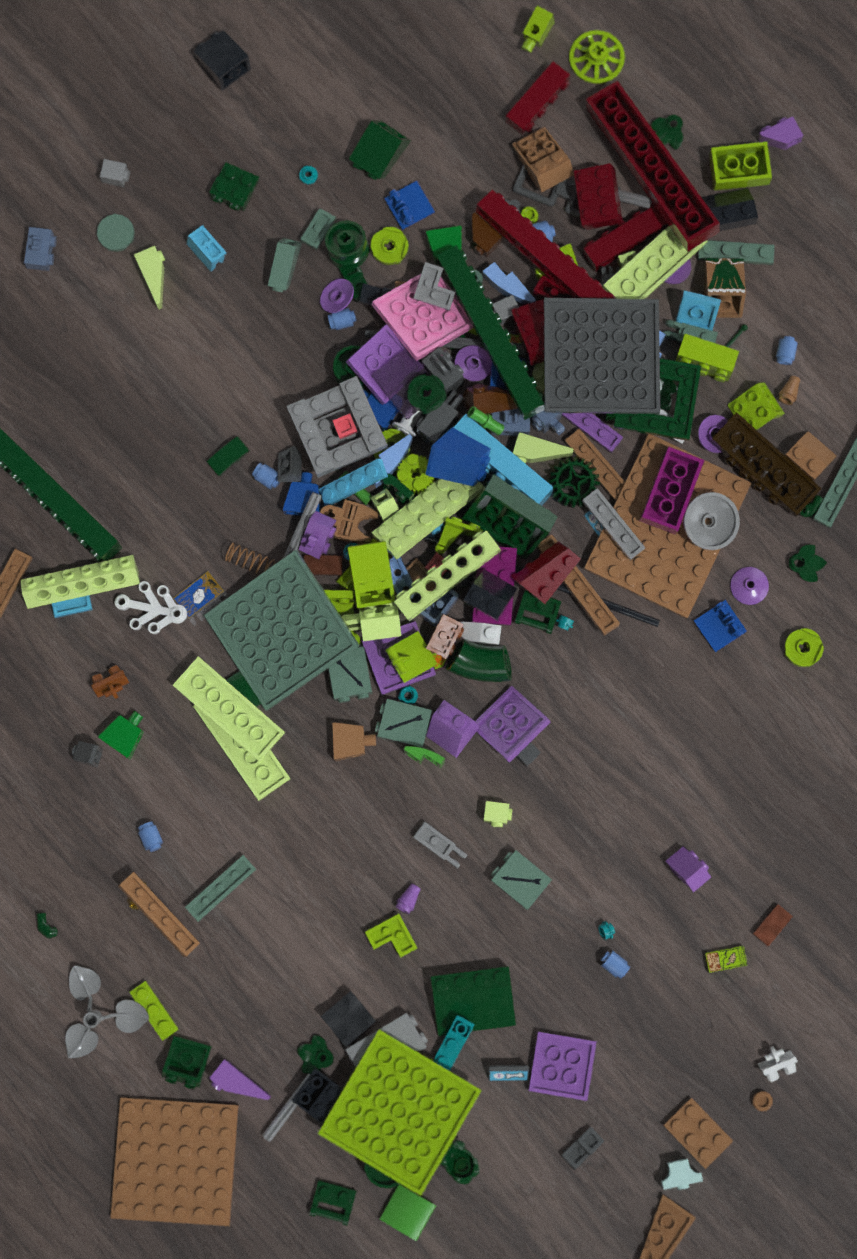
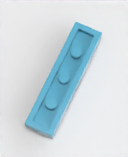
(353, 482)

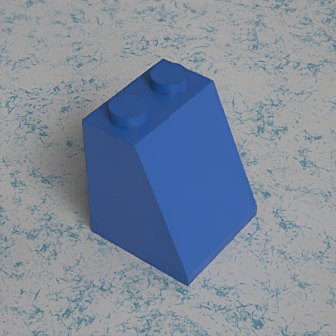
(458, 459)

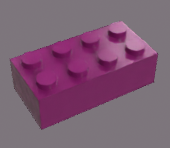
(671, 490)
(502, 566)

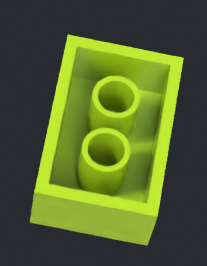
(740, 166)
(714, 358)

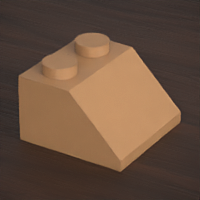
(810, 456)

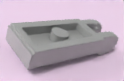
(438, 843)

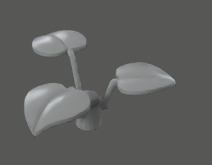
(79, 1037)

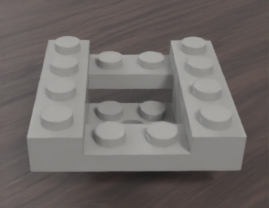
(322, 446)

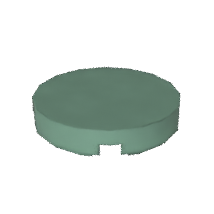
(115, 232)

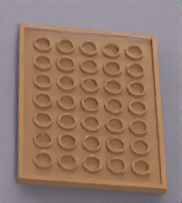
(670, 566)

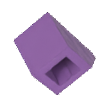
(782, 135)

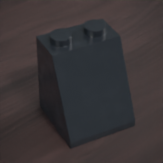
(222, 59)
(490, 595)

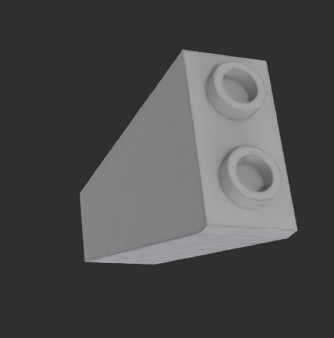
(401, 1029)

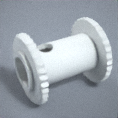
(407, 426)

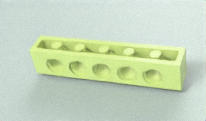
(80, 581)
(443, 586)

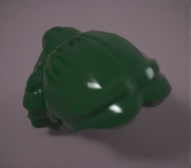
(460, 1163)

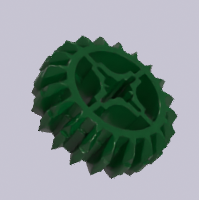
(571, 466)

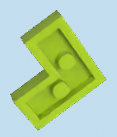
(394, 931)

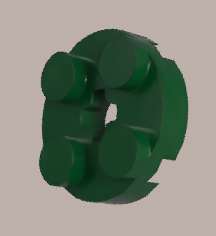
(434, 400)

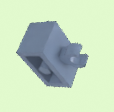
(39, 249)
(544, 421)
(512, 422)

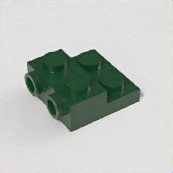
(234, 187)
(186, 1062)

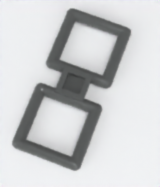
(564, 189)

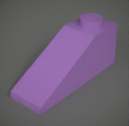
(233, 1080)

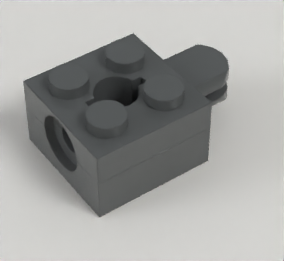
(440, 365)
(439, 421)

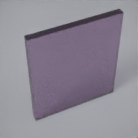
(395, 379)

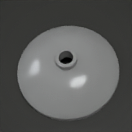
(723, 521)

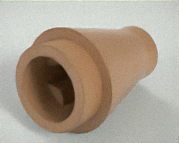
(790, 390)

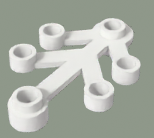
(153, 609)

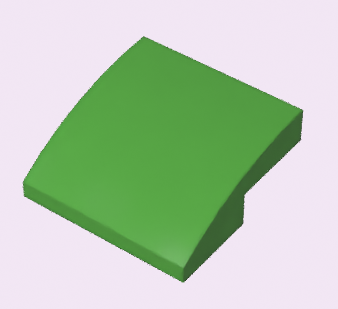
(419, 754)
(407, 1212)

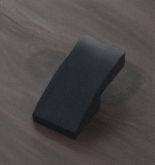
(370, 293)

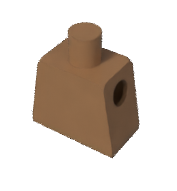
(350, 741)

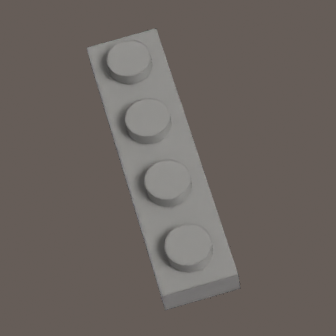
(613, 524)

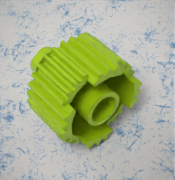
(414, 464)

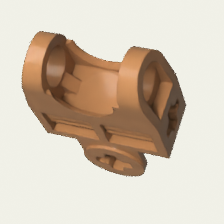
(341, 515)

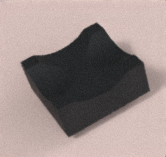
(348, 1018)

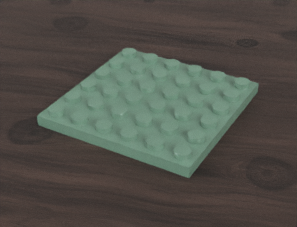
(281, 630)

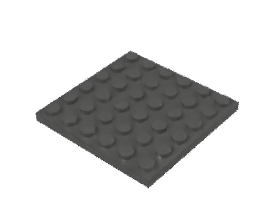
(601, 356)

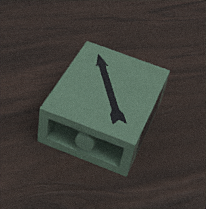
(351, 677)
(403, 723)
(520, 879)

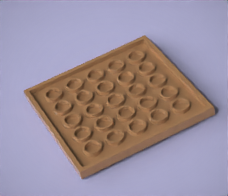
(174, 1161)

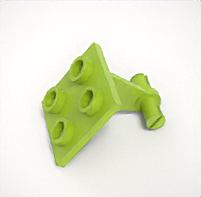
(452, 531)
(411, 657)

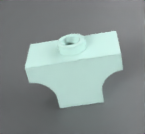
(680, 1175)

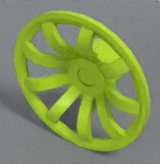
(597, 55)

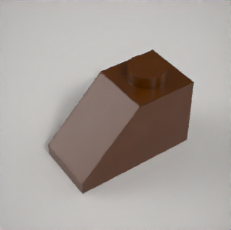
(484, 236)

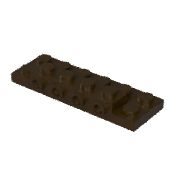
(765, 465)

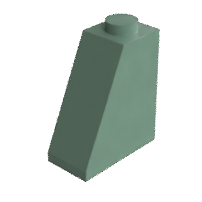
(284, 264)

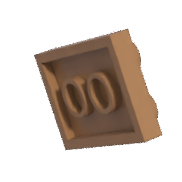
(698, 1133)

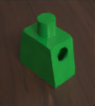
(444, 239)
(123, 734)

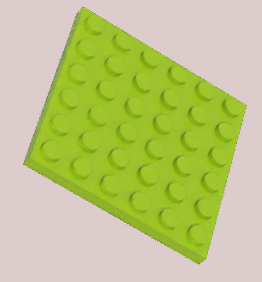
(399, 1112)

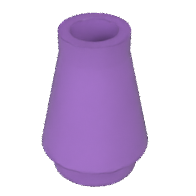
(408, 899)

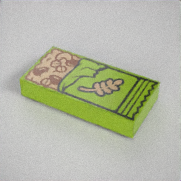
(726, 959)

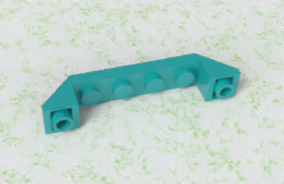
(453, 1042)

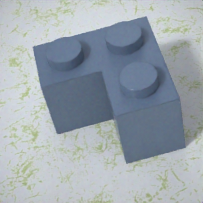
(442, 605)

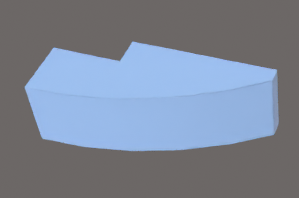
(507, 285)
(394, 455)

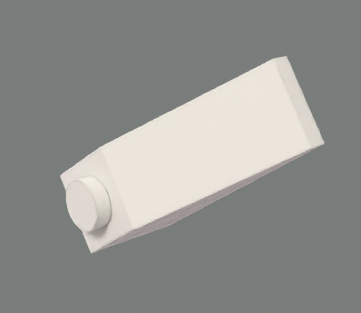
(481, 633)

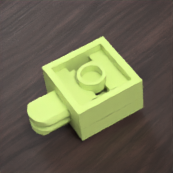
(375, 621)

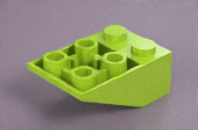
(371, 574)

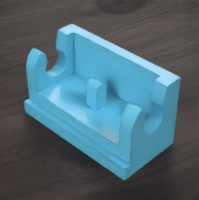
(206, 248)

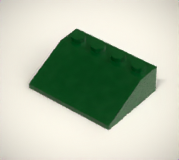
(510, 516)
(477, 996)

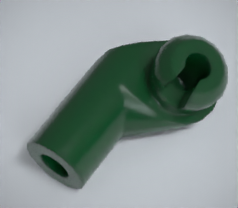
(812, 508)
(43, 928)

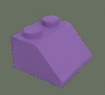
(451, 729)

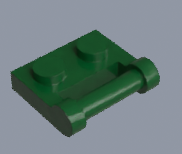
(402, 493)
(534, 605)
(335, 1196)

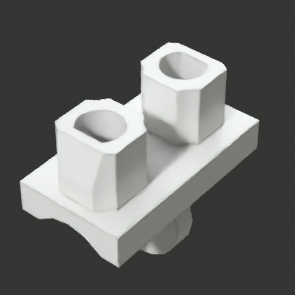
(776, 1061)

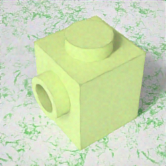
(385, 504)
(497, 813)

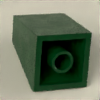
(378, 149)

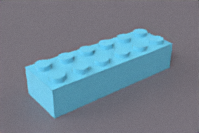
(506, 464)

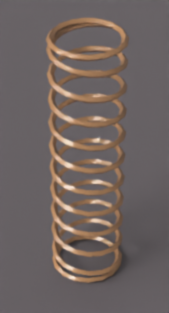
(246, 557)

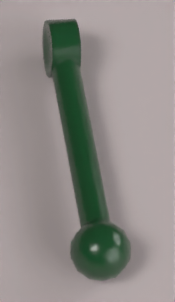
(744, 327)

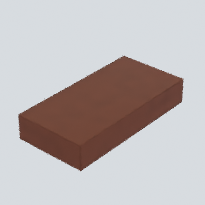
(325, 565)
(772, 925)

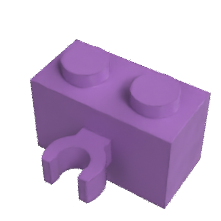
(317, 535)
(688, 868)

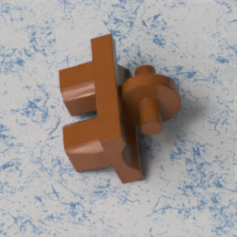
(111, 684)

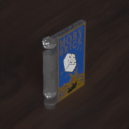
(200, 596)

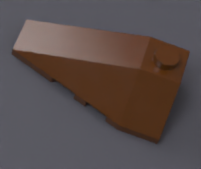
(488, 399)

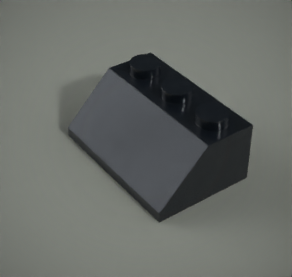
(733, 208)

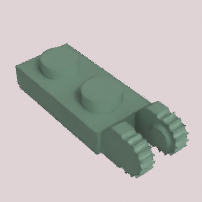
(690, 330)

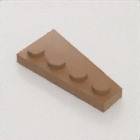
(667, 1230)

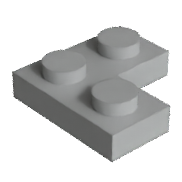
(429, 291)

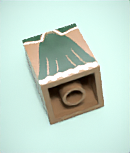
(726, 281)

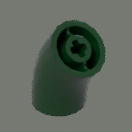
(480, 662)

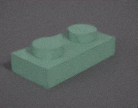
(318, 228)

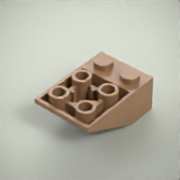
(543, 159)

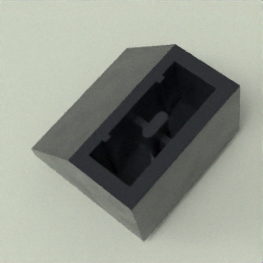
(318, 1095)

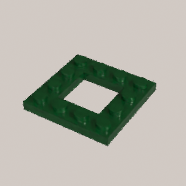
(681, 423)

